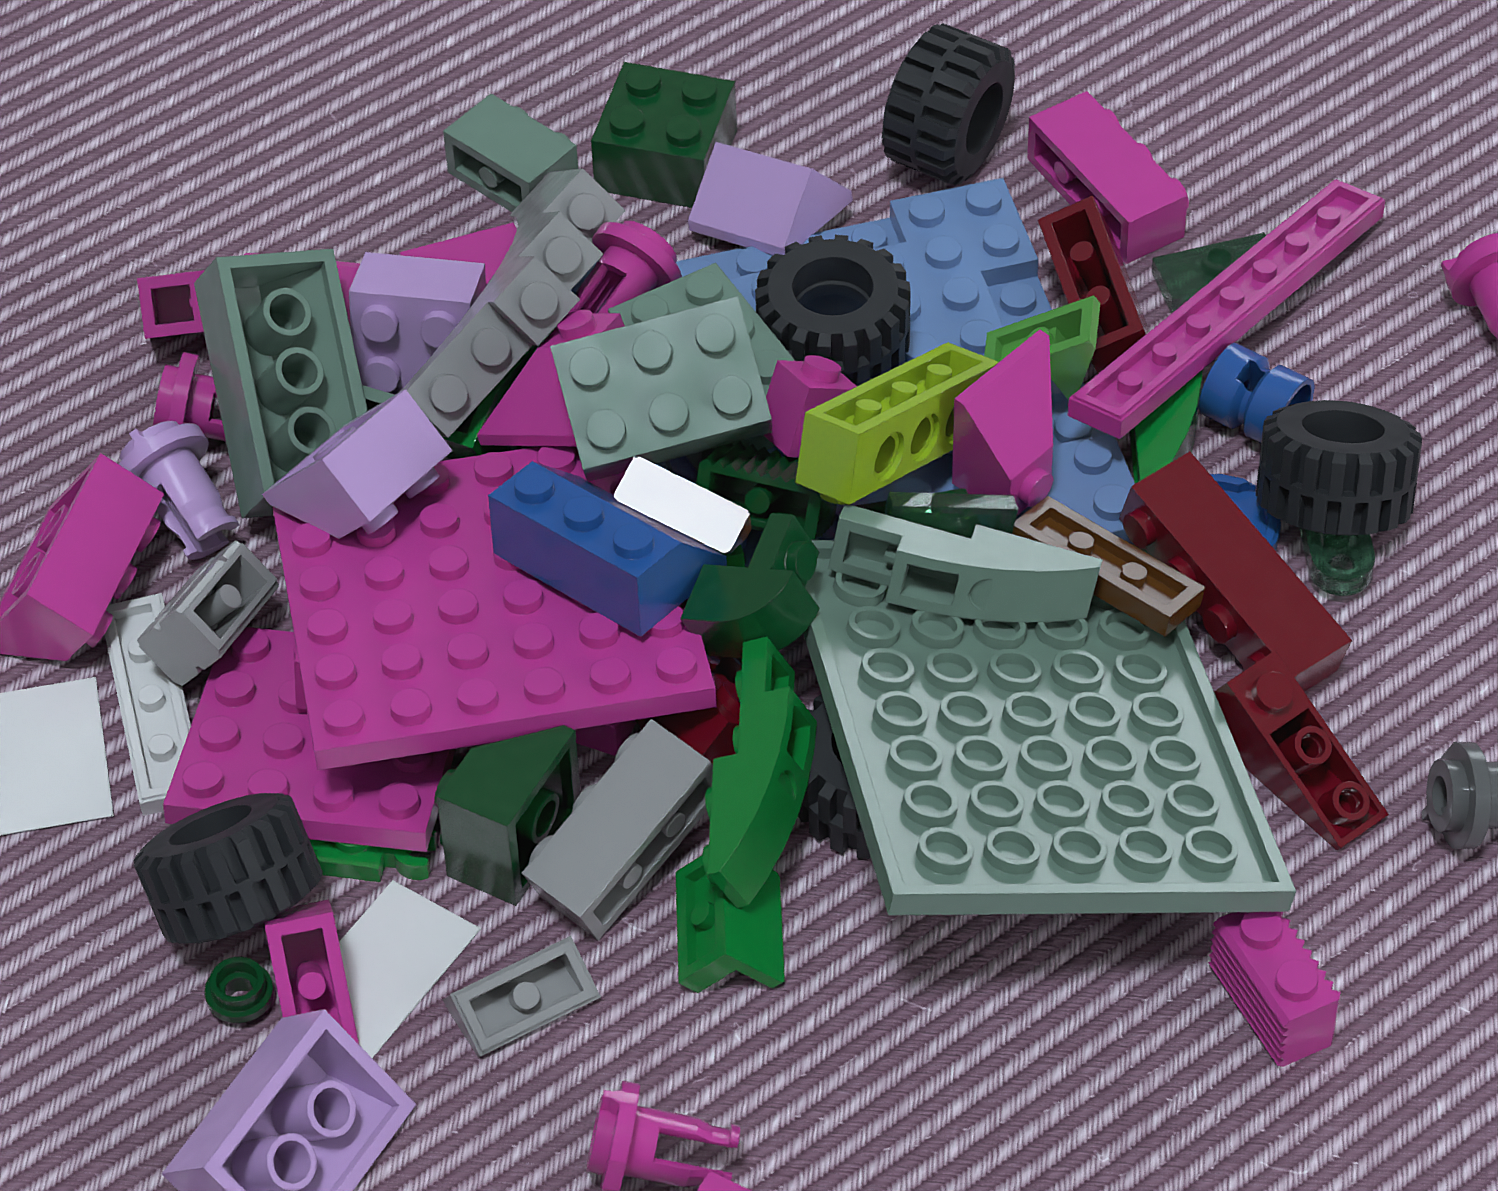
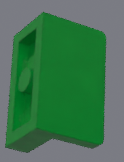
(720, 938)

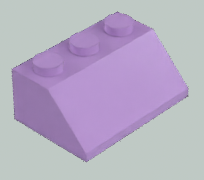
(296, 1117)

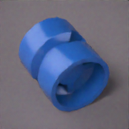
(1246, 390)

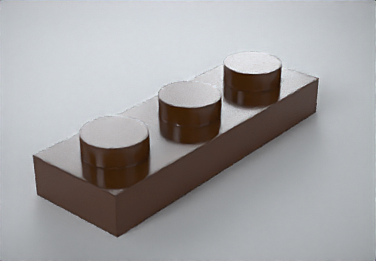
(1127, 575)

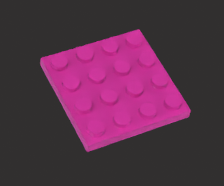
(257, 742)

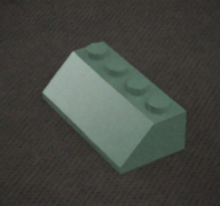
(277, 362)

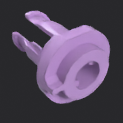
(191, 504)

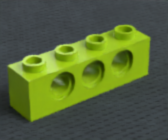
(886, 425)

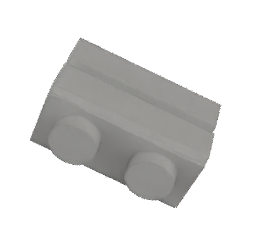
(208, 613)

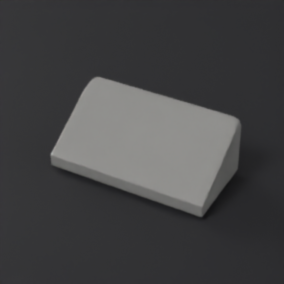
(522, 997)

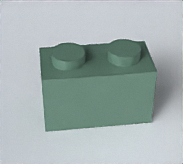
(504, 151)

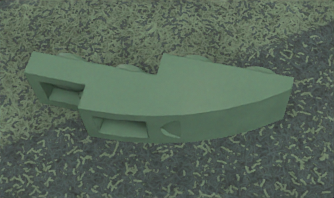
(962, 577)

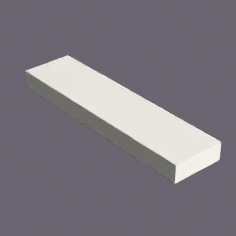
(149, 702)

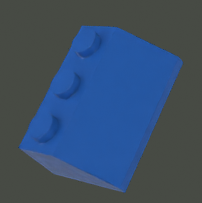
(594, 546)

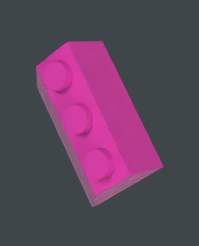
(78, 563)

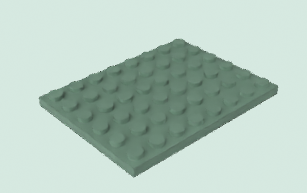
(1037, 762)

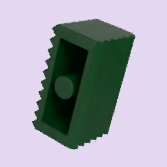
(764, 486)

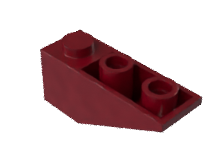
(1296, 752)

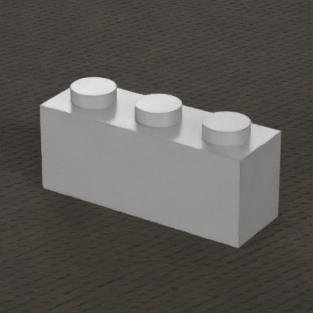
(622, 829)

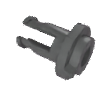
(1462, 795)

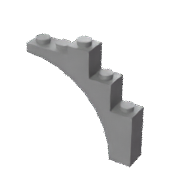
(521, 299)

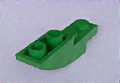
(764, 783)

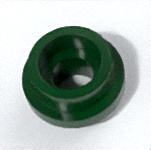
(239, 975)

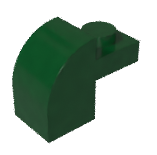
(759, 599)

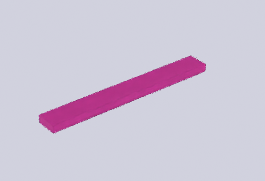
(1225, 309)

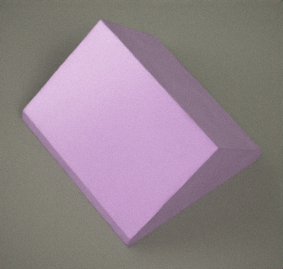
(763, 200)

